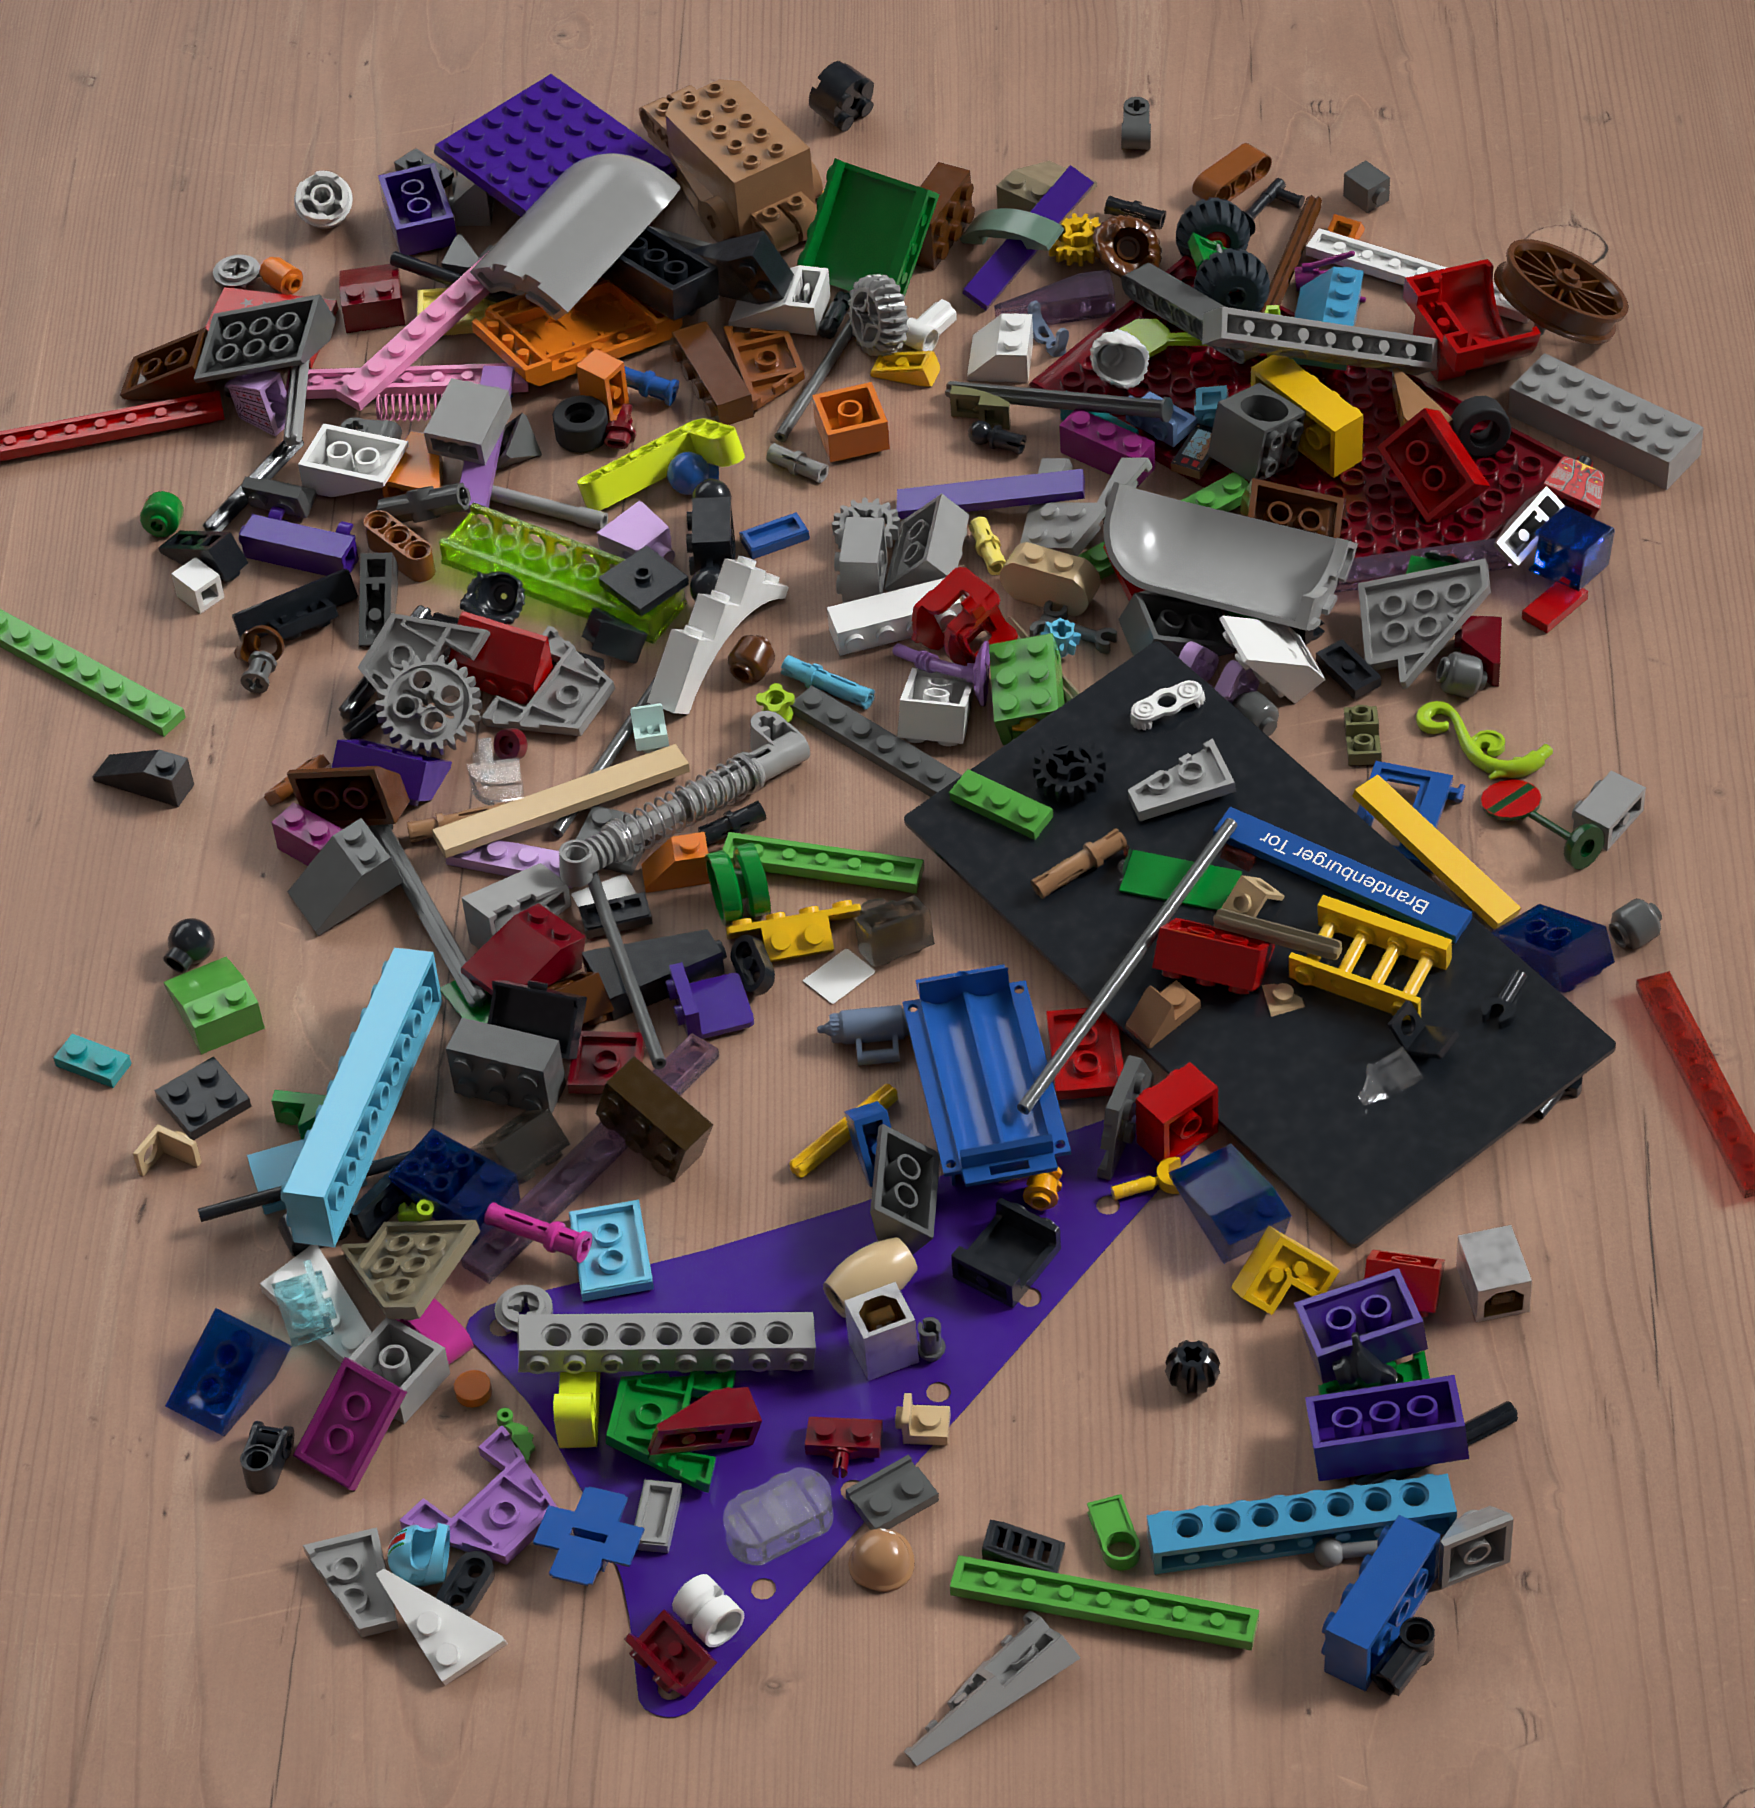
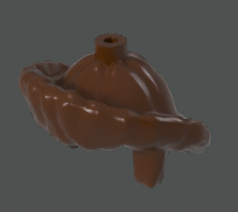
(1126, 244)

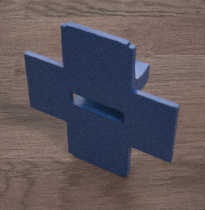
(596, 1539)

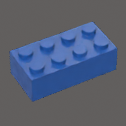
(1380, 1600)

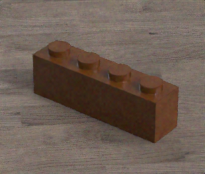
(711, 374)

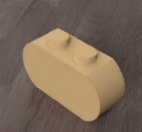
(1044, 574)

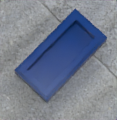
(774, 535)

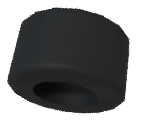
(580, 423)
(1491, 438)

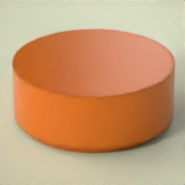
(472, 1388)

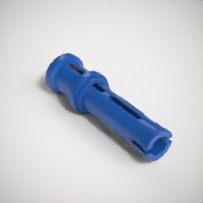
(651, 385)

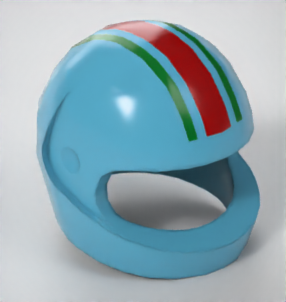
(420, 1554)

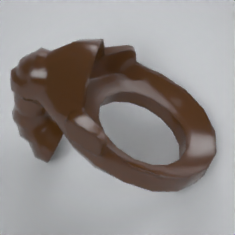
(252, 642)

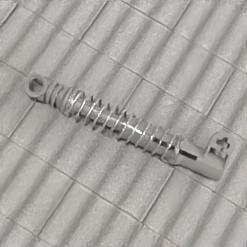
(774, 749)

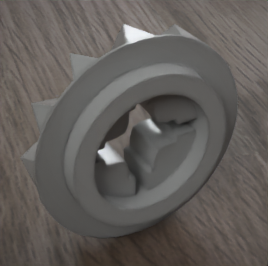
(226, 269)
(514, 1300)

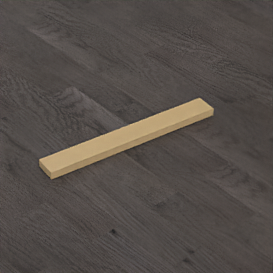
(560, 800)

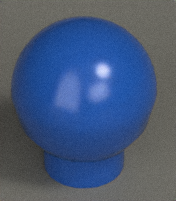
(688, 470)

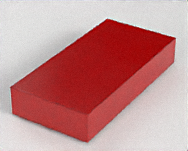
(1554, 605)

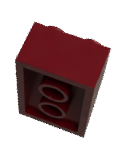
(371, 298)
(528, 947)

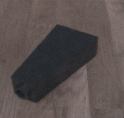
(651, 961)

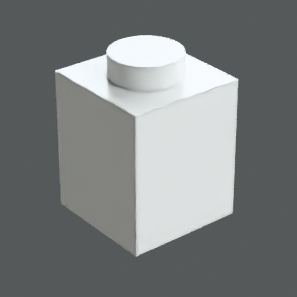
(198, 585)

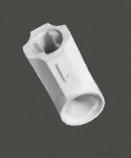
(925, 330)

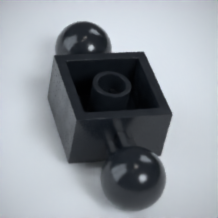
(711, 534)

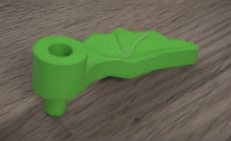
(520, 1436)

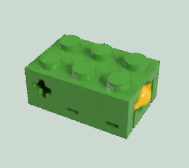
(1024, 683)

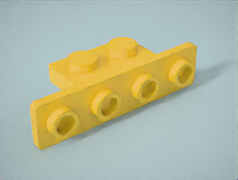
(796, 934)

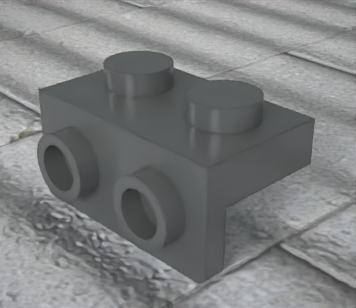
(268, 493)

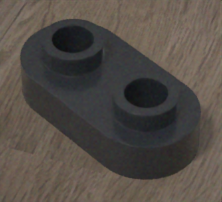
(752, 964)
(464, 1589)

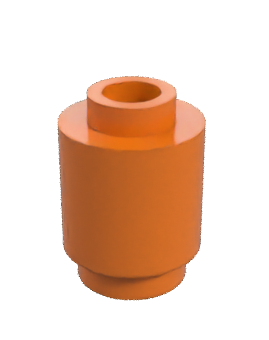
(281, 275)

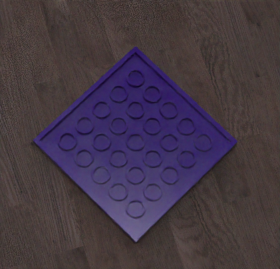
(534, 138)

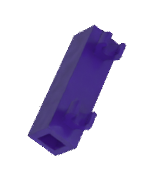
(297, 545)

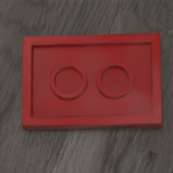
(1094, 1063)

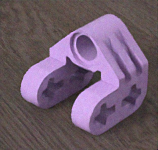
(1233, 679)

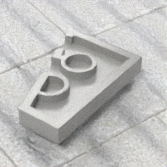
(1186, 784)
(349, 1570)

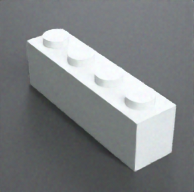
(881, 618)

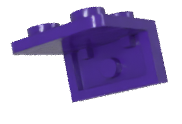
(709, 1005)

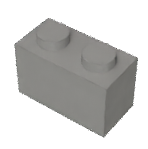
(1611, 806)

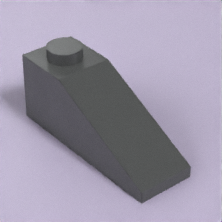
(377, 594)

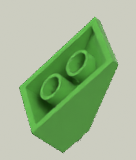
(215, 1004)

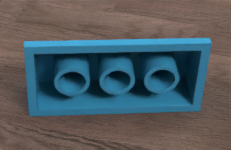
(1331, 299)

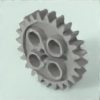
(444, 682)

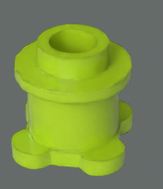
(777, 701)

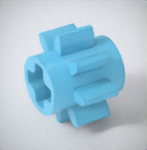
(1064, 636)

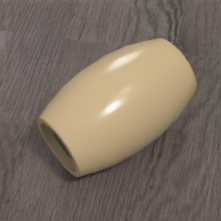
(870, 1269)

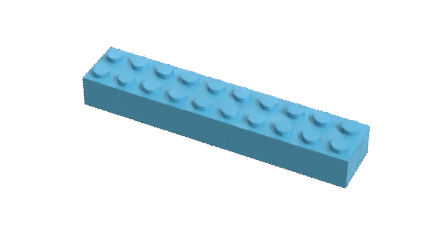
(362, 1098)

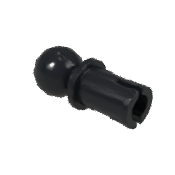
(981, 433)

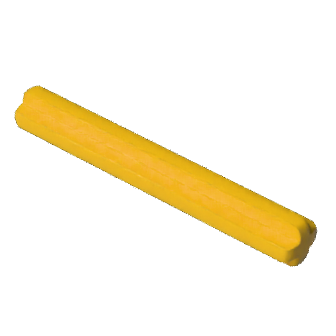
(836, 1135)

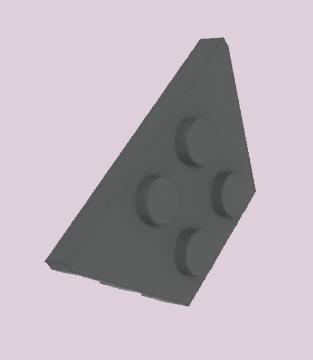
(1121, 1113)

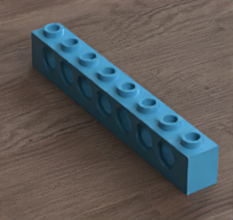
(1283, 1533)

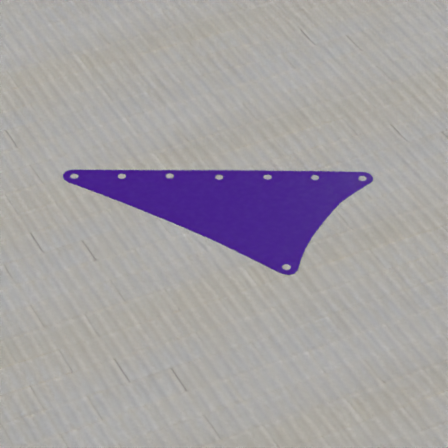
(787, 1274)

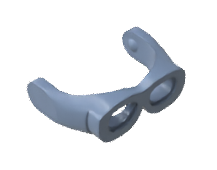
(1040, 326)

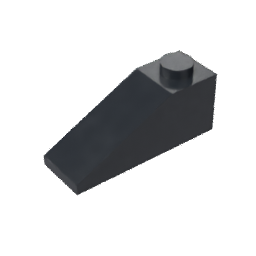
(213, 548)
(148, 774)

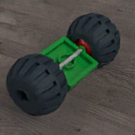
(1217, 239)

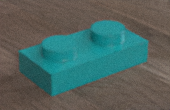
(92, 1060)

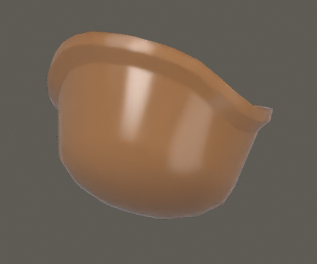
(881, 1560)

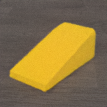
(911, 368)

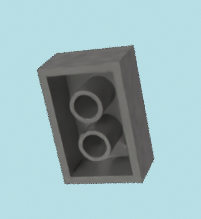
(505, 1066)

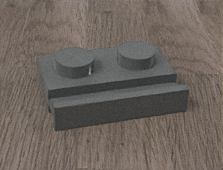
(892, 1494)

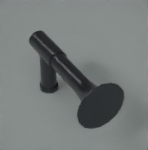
(1274, 190)

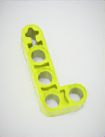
(577, 1409)

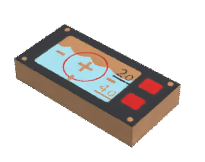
(1193, 455)

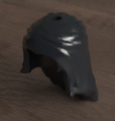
(485, 598)

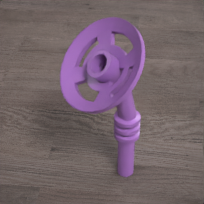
(973, 673)

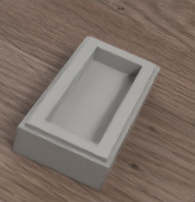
(658, 1514)

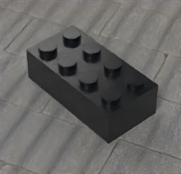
(664, 275)

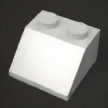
(1002, 350)

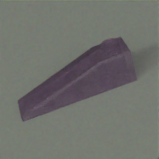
(1068, 300)

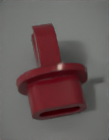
(620, 431)

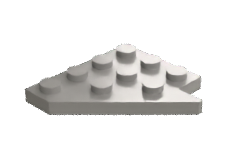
(1417, 613)

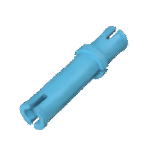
(828, 682)

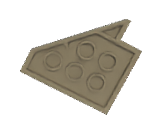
(410, 1262)

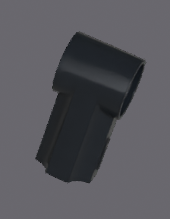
(1404, 1657)

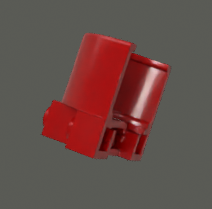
(1462, 313)

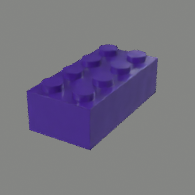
(1387, 1428)

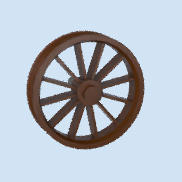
(1560, 291)

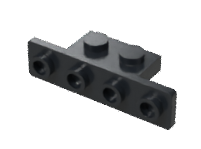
(300, 608)

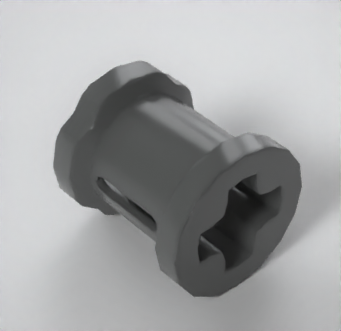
(256, 670)

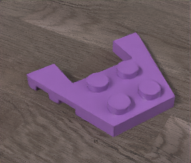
(502, 1515)

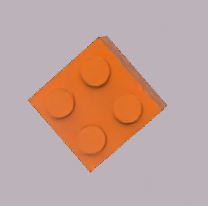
(851, 422)

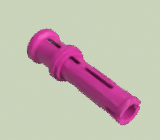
(552, 1235)

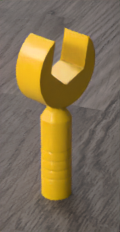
(1148, 1183)

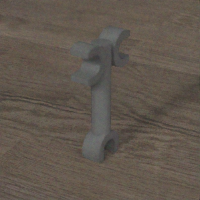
(1099, 637)

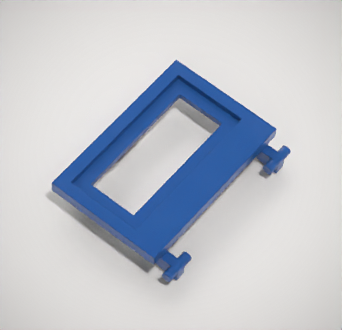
(1429, 801)

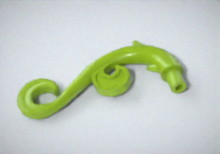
(1489, 739)

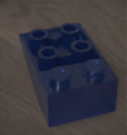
(455, 1180)

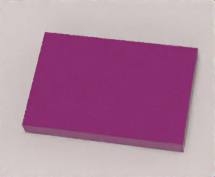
(349, 1423)

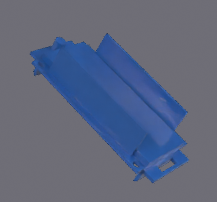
(975, 1064)

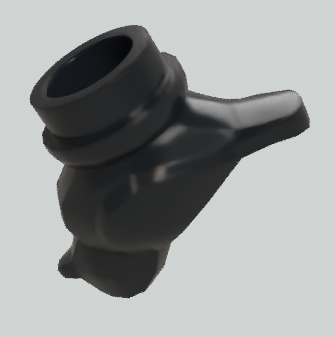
(1362, 1368)

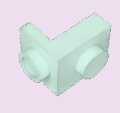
(649, 727)

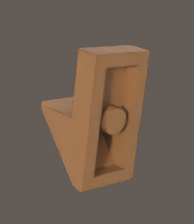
(1161, 1013)

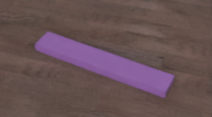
(480, 477)

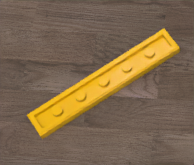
(1436, 852)

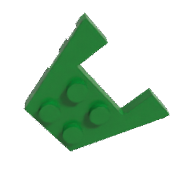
(649, 1400)

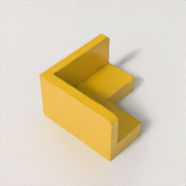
(1278, 1264)

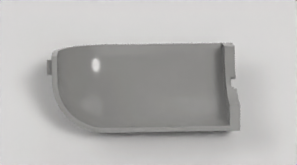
(576, 230)
(1224, 558)

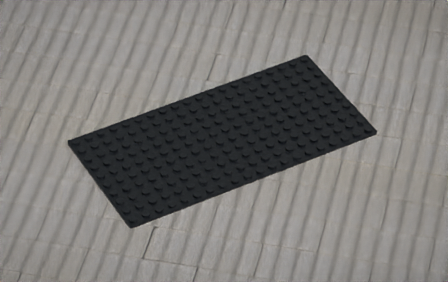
(1289, 1077)

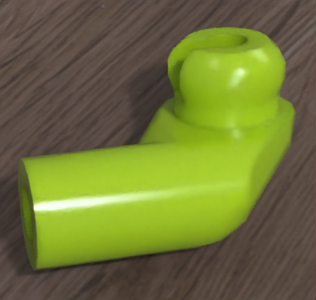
(421, 1212)

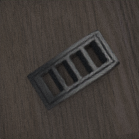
(1025, 1539)

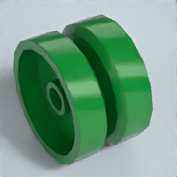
(742, 882)

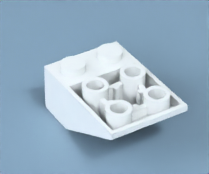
(799, 310)
(1274, 655)

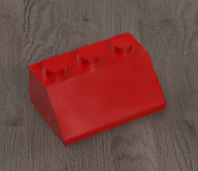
(1433, 465)
(510, 662)
(1211, 955)

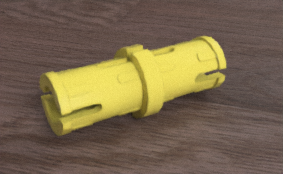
(987, 545)

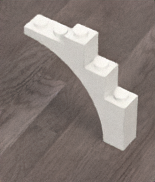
(713, 619)

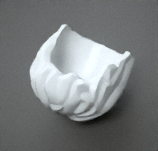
(1119, 359)

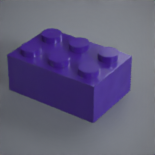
(417, 209)

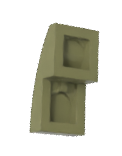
(981, 405)

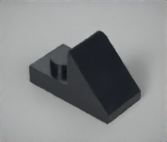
(614, 636)

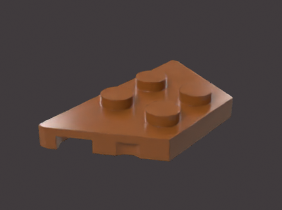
(765, 362)

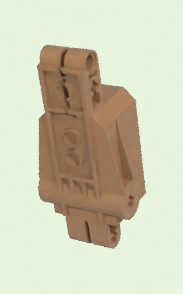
(736, 162)

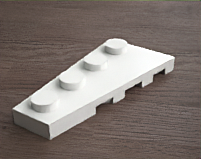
(349, 1326)

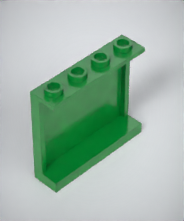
(867, 226)

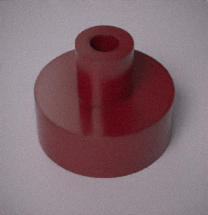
(510, 744)

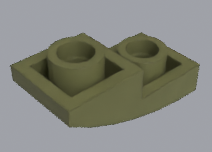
(1362, 735)

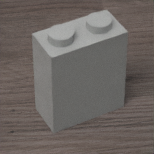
(468, 421)

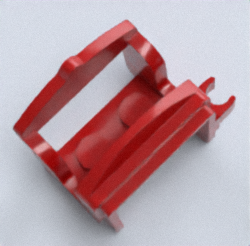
(978, 615)

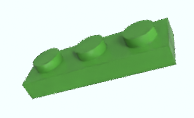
(1001, 804)

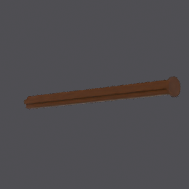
(1293, 251)

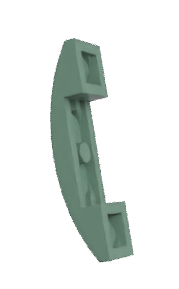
(1005, 223)

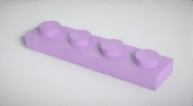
(506, 858)

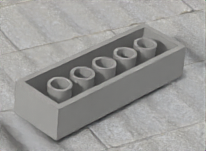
(1605, 421)

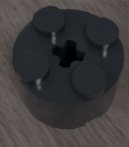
(842, 95)

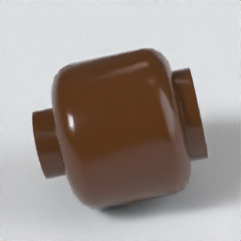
(751, 658)

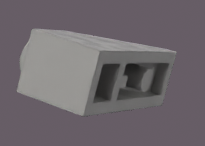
(1518, 535)

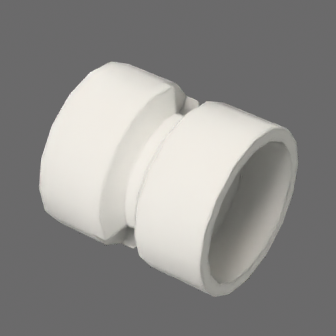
(712, 1614)

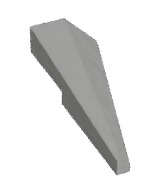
(1010, 1674)

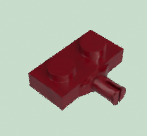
(843, 1440)

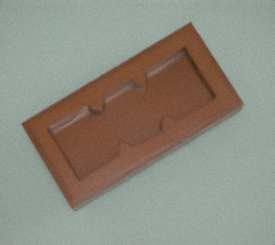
(284, 788)

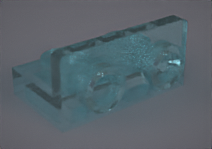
(304, 1307)

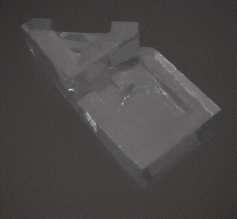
(1389, 1077)

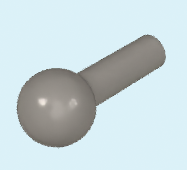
(1331, 1552)

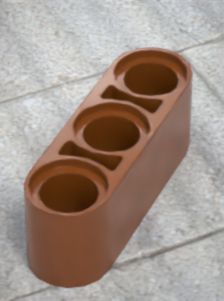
(1233, 174)
(410, 550)

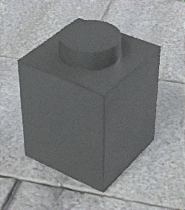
(1366, 186)

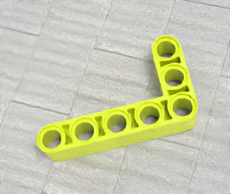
(649, 463)

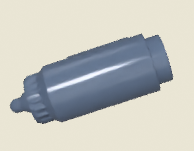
(867, 1026)

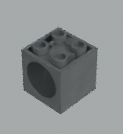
(1256, 433)

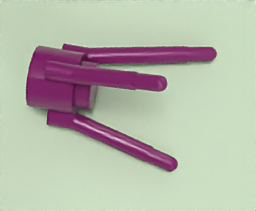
(1311, 270)

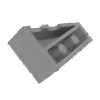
(496, 904)

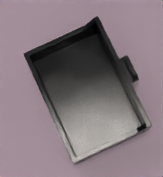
(539, 1012)

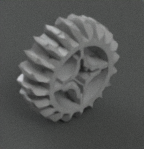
(878, 315)

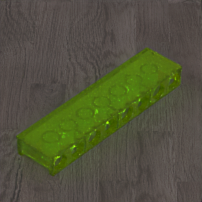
(545, 571)

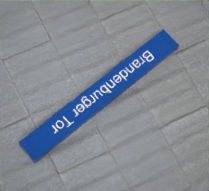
(1347, 876)

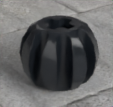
(1192, 1367)

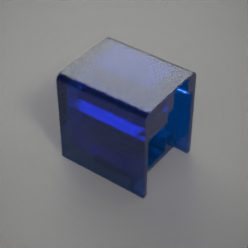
(1572, 548)

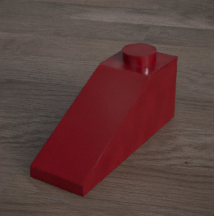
(715, 1421)

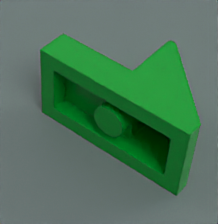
(296, 1108)

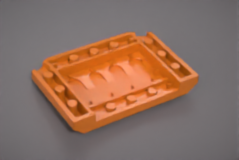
(551, 348)

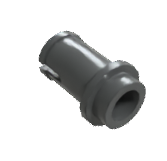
(930, 1343)

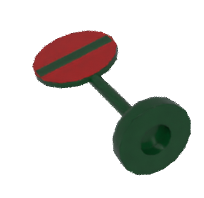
(1519, 799)

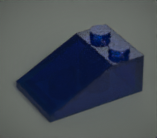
(1558, 945)
(1230, 1201)
(226, 1372)

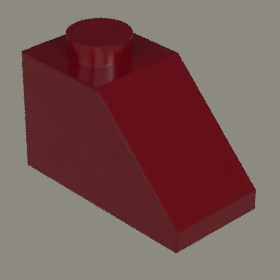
(1482, 639)

